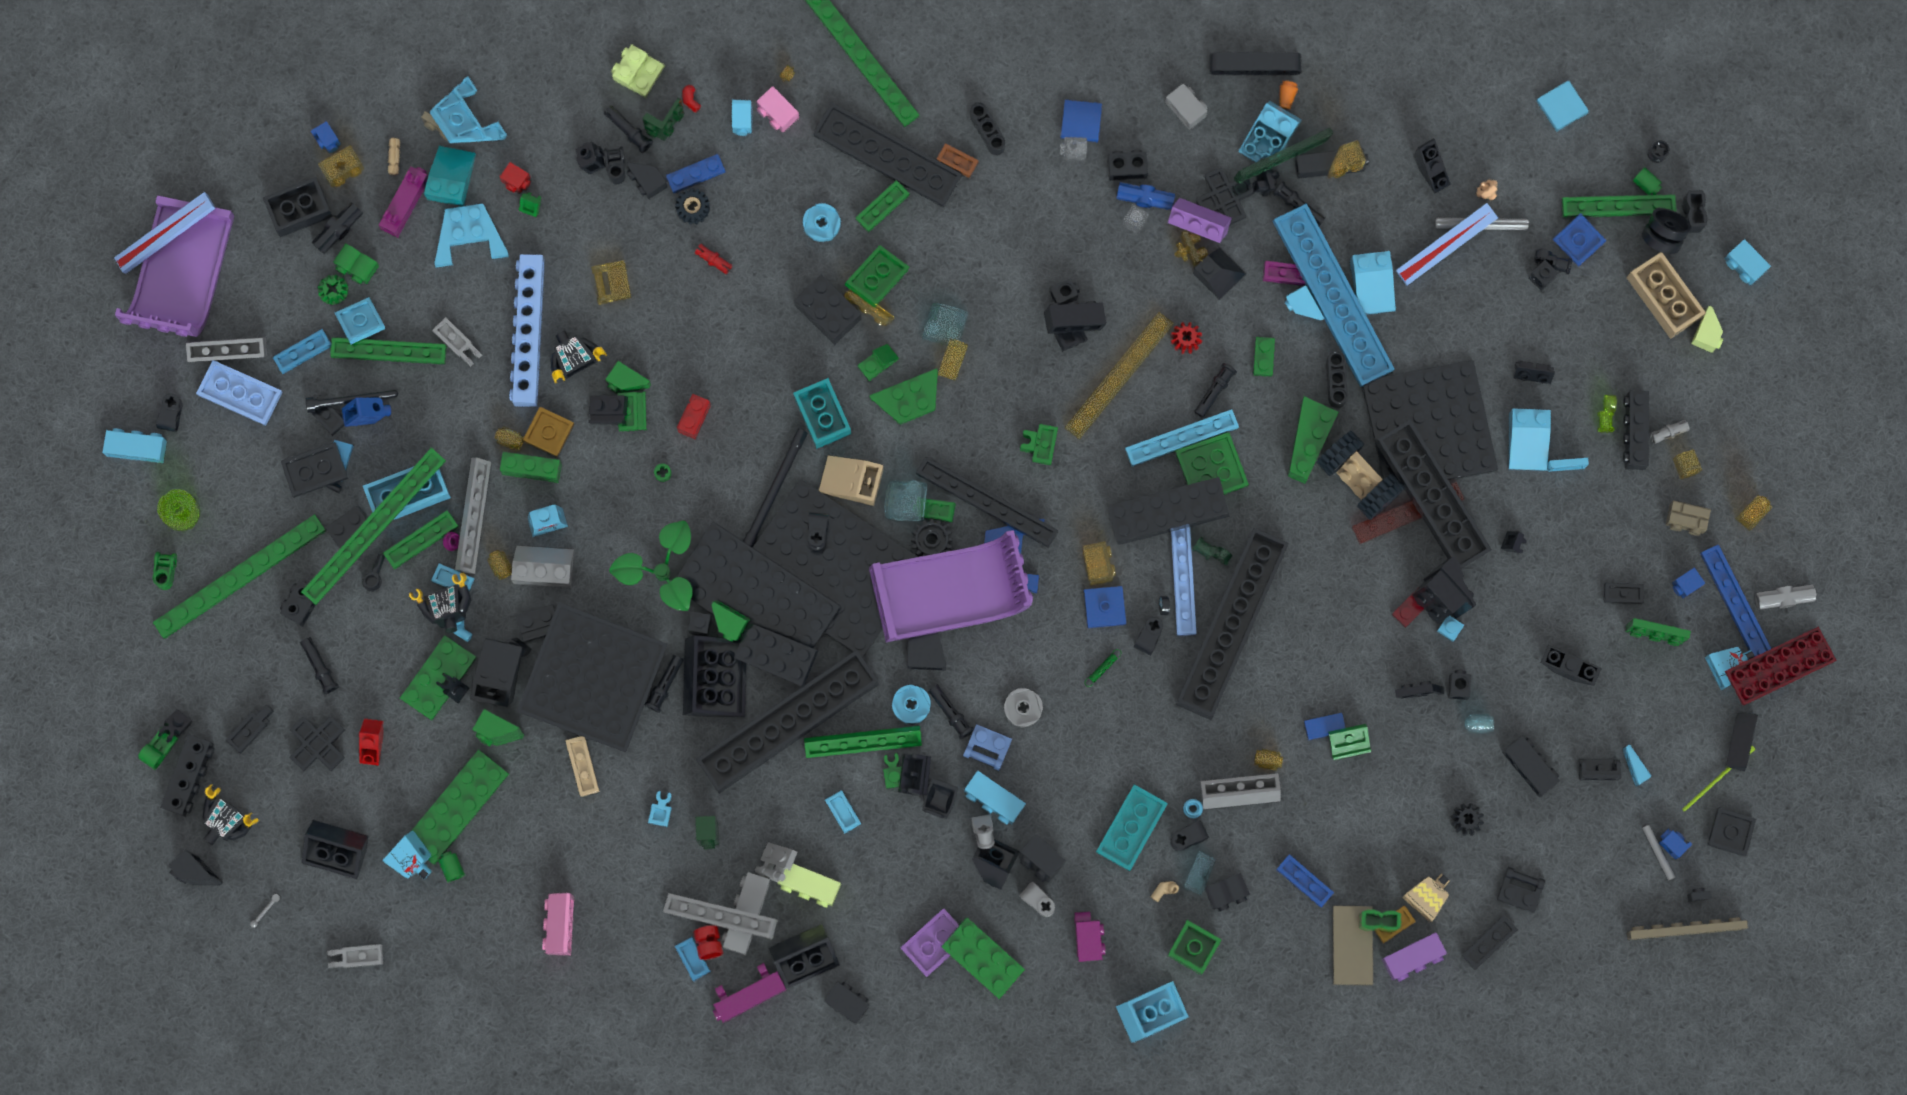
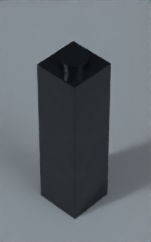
(1318, 164)

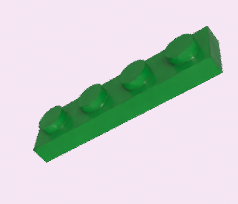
(420, 540)

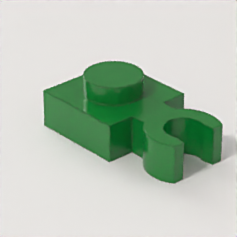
(893, 773)

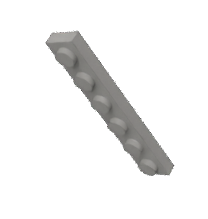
(473, 515)
(720, 916)

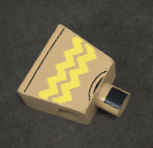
(1428, 896)

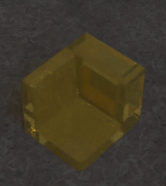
(1687, 464)

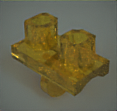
(1195, 255)

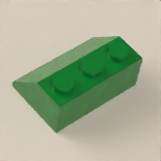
(495, 730)

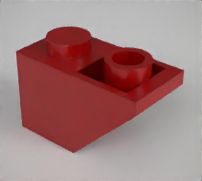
(370, 741)

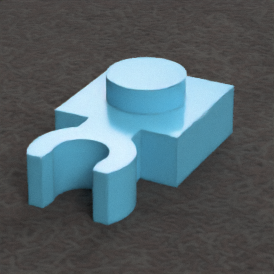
(660, 813)

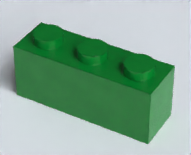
(530, 467)

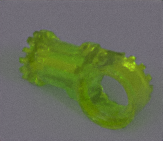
(1605, 416)

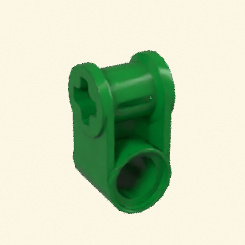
(164, 566)

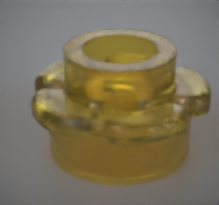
(787, 73)

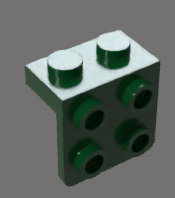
(664, 129)

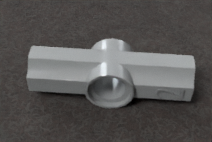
(1785, 597)

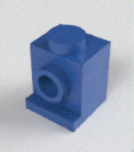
(325, 137)
(1674, 843)

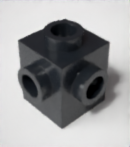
(590, 157)

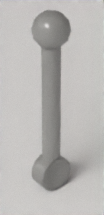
(275, 898)

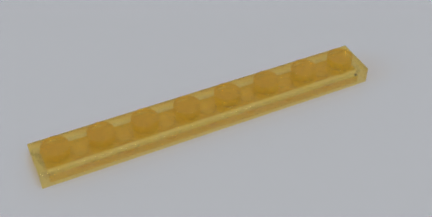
(1119, 376)

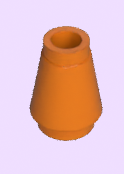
(1287, 94)

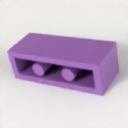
(1199, 220)
(1414, 957)

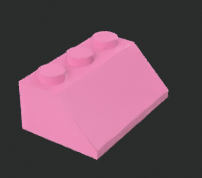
(558, 924)

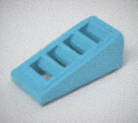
(1637, 769)

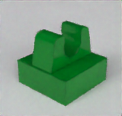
(530, 204)

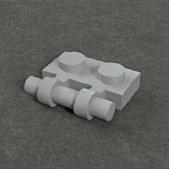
(776, 856)

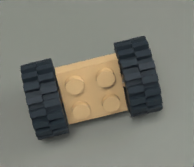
(1359, 475)

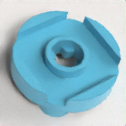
(815, 214)
(906, 714)

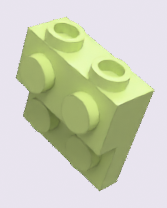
(637, 70)

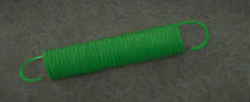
(1102, 668)

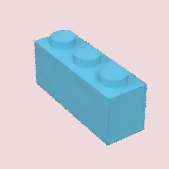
(134, 445)
(994, 798)

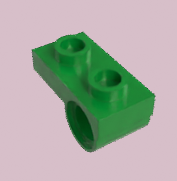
(155, 751)

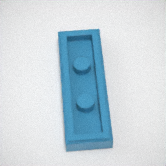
(302, 351)

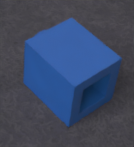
(1688, 583)

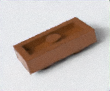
(957, 160)

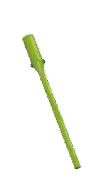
(1710, 785)

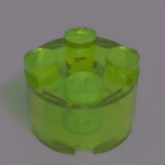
(173, 501)

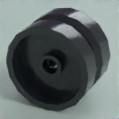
(1666, 231)

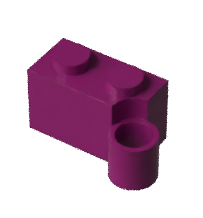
(1088, 937)

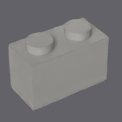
(1186, 106)

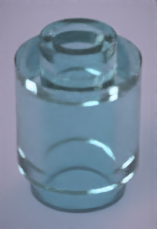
(1479, 723)

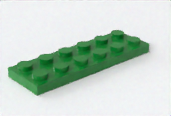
(459, 804)

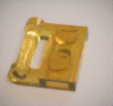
(617, 280)

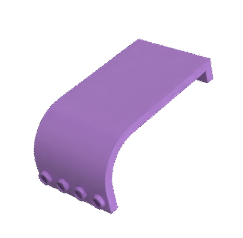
(181, 276)
(951, 589)

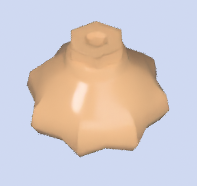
(1487, 190)

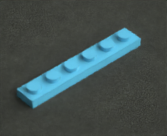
(1181, 437)

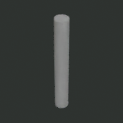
(1658, 852)

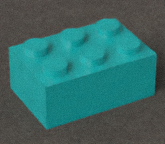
(822, 413)

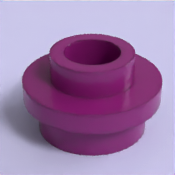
(448, 537)

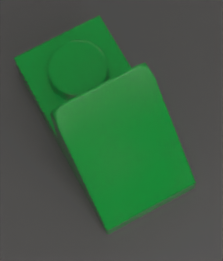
(877, 362)

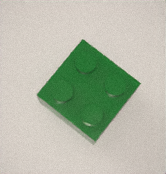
(1194, 947)

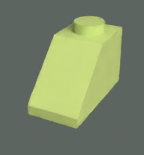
(1708, 332)

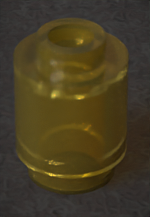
(509, 438)
(500, 564)
(1268, 759)

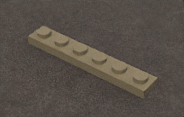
(1695, 928)

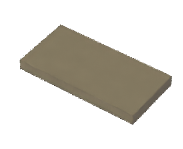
(1351, 947)

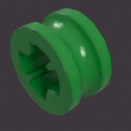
(667, 475)

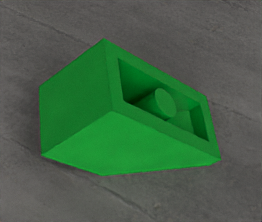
(625, 379)
(729, 621)

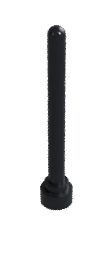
(314, 404)

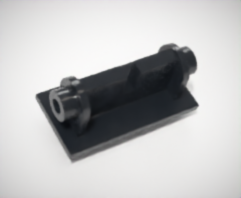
(1542, 373)

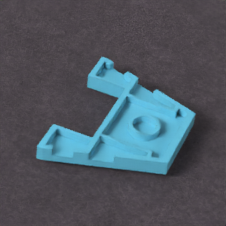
(459, 122)
(467, 226)

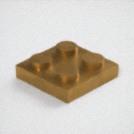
(548, 432)

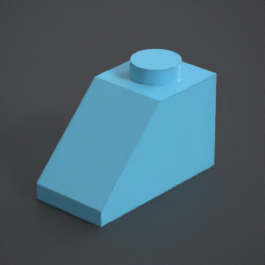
(742, 117)
(1303, 303)

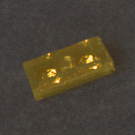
(952, 359)

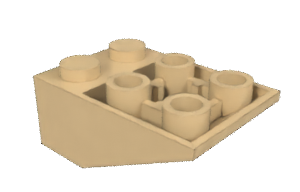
(851, 479)

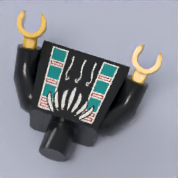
(573, 355)
(447, 605)
(224, 818)

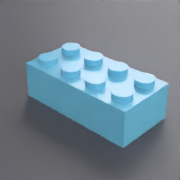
(432, 492)

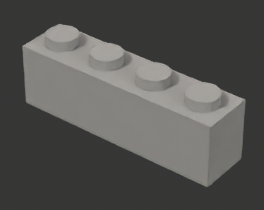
(226, 349)
(1240, 791)
(751, 901)

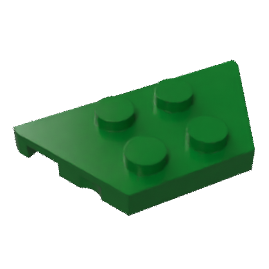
(909, 398)

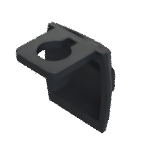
(939, 799)

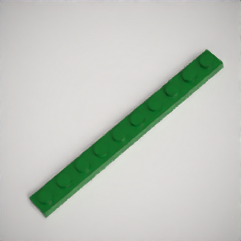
(864, 61)
(373, 526)
(239, 576)

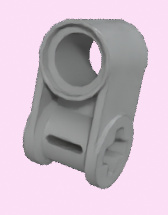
(983, 830)
(1035, 897)

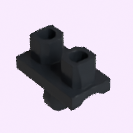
(1265, 181)

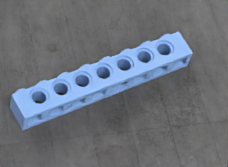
(529, 396)

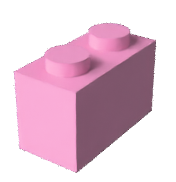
(777, 109)

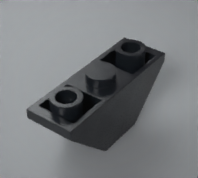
(1432, 166)
(1570, 666)

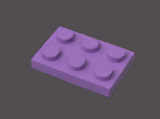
(925, 946)

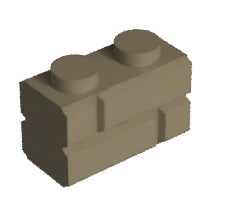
(1688, 517)

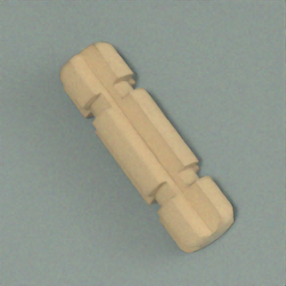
(394, 154)

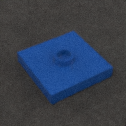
(1579, 239)
(1104, 607)

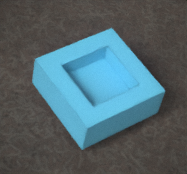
(1450, 628)

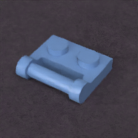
(989, 741)

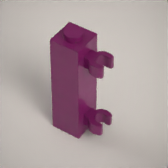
(404, 201)
(748, 997)

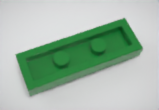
(882, 206)

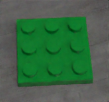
(1213, 459)

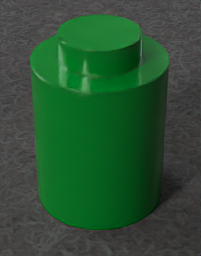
(1647, 182)
(451, 866)

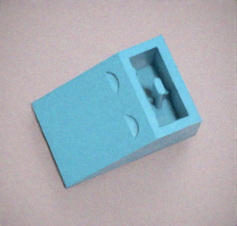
(1270, 132)

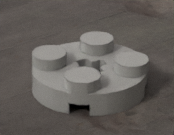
(1027, 697)

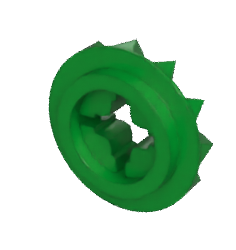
(333, 298)

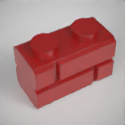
(693, 416)

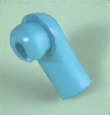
(462, 633)

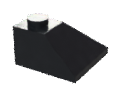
(1218, 273)
(995, 863)

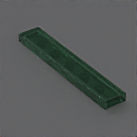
(1283, 155)

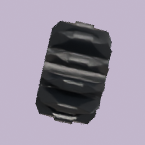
(1460, 819)

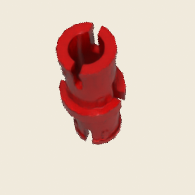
(713, 259)

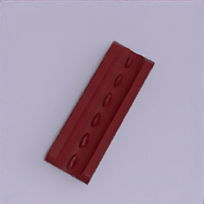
(1780, 666)

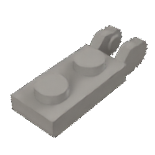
(455, 340)
(358, 956)

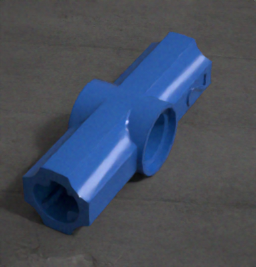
(1145, 196)

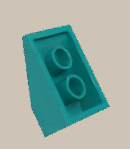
(450, 176)

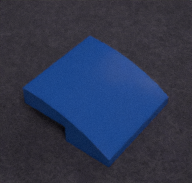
(1081, 120)

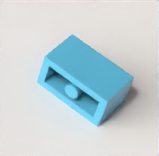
(1747, 262)

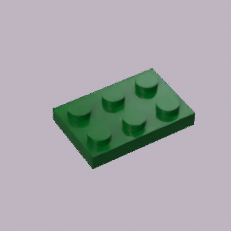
(877, 276)
(1657, 632)

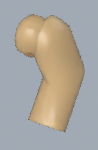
(1164, 888)

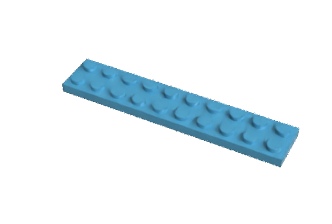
(1333, 295)

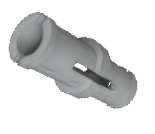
(1669, 431)

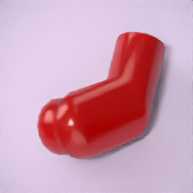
(687, 95)

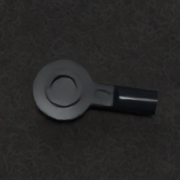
(372, 580)

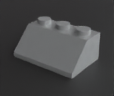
(542, 566)

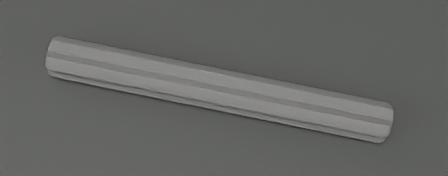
(1499, 224)

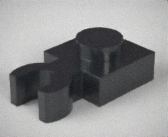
(453, 688)
(175, 723)

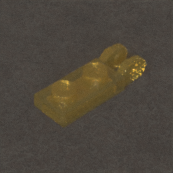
(880, 315)

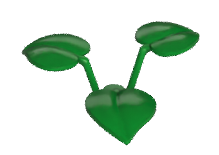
(677, 592)

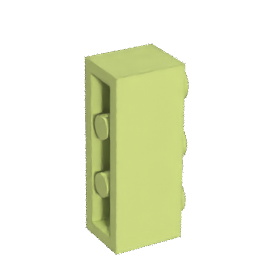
(810, 885)

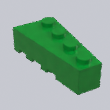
(1311, 432)

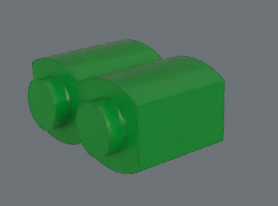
(356, 264)
(1372, 920)

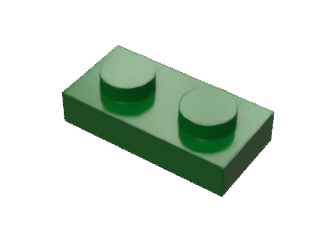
(1264, 356)

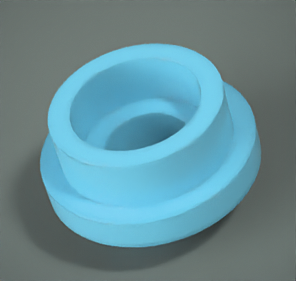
(1197, 804)

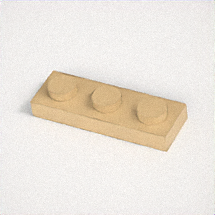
(582, 766)

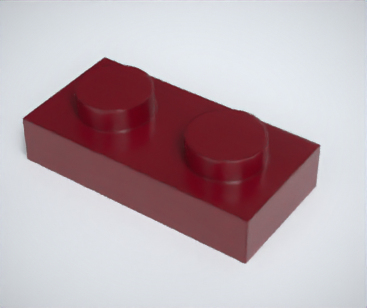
(1407, 611)

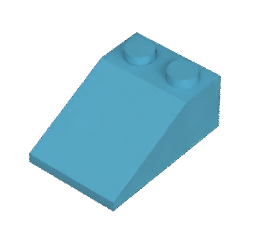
(1373, 282)
(1529, 439)
(1152, 1012)

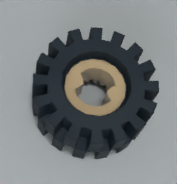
(700, 212)

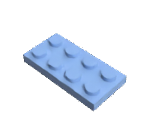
(239, 393)

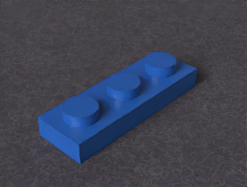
(695, 173)
(1305, 881)

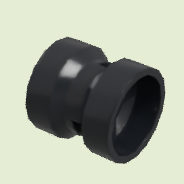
(1658, 147)

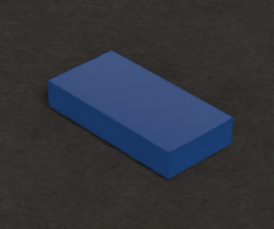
(1321, 726)

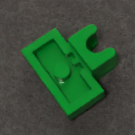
(1041, 443)

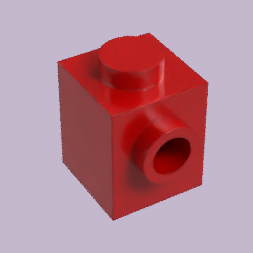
(515, 178)

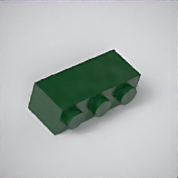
(707, 831)

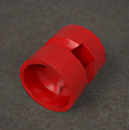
(708, 942)

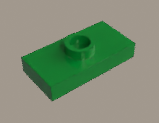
(939, 510)

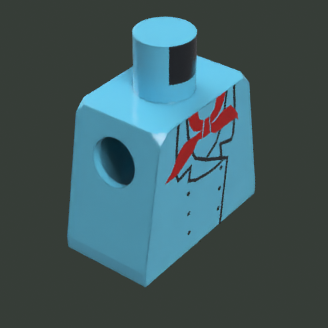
(546, 520)
(1724, 660)
(409, 857)

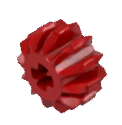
(1179, 334)

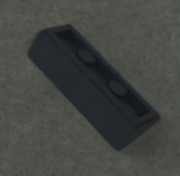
(1741, 741)

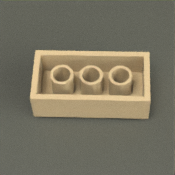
(1666, 295)

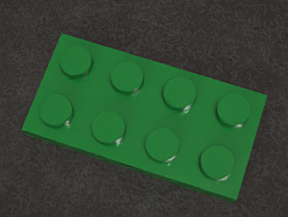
(423, 691)
(982, 958)

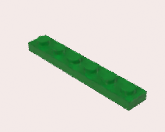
(1616, 205)
(389, 351)
(863, 741)

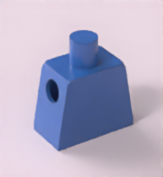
(364, 411)

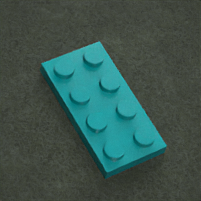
(1131, 827)

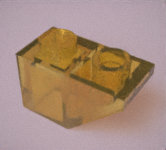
(1347, 158)
(1754, 512)

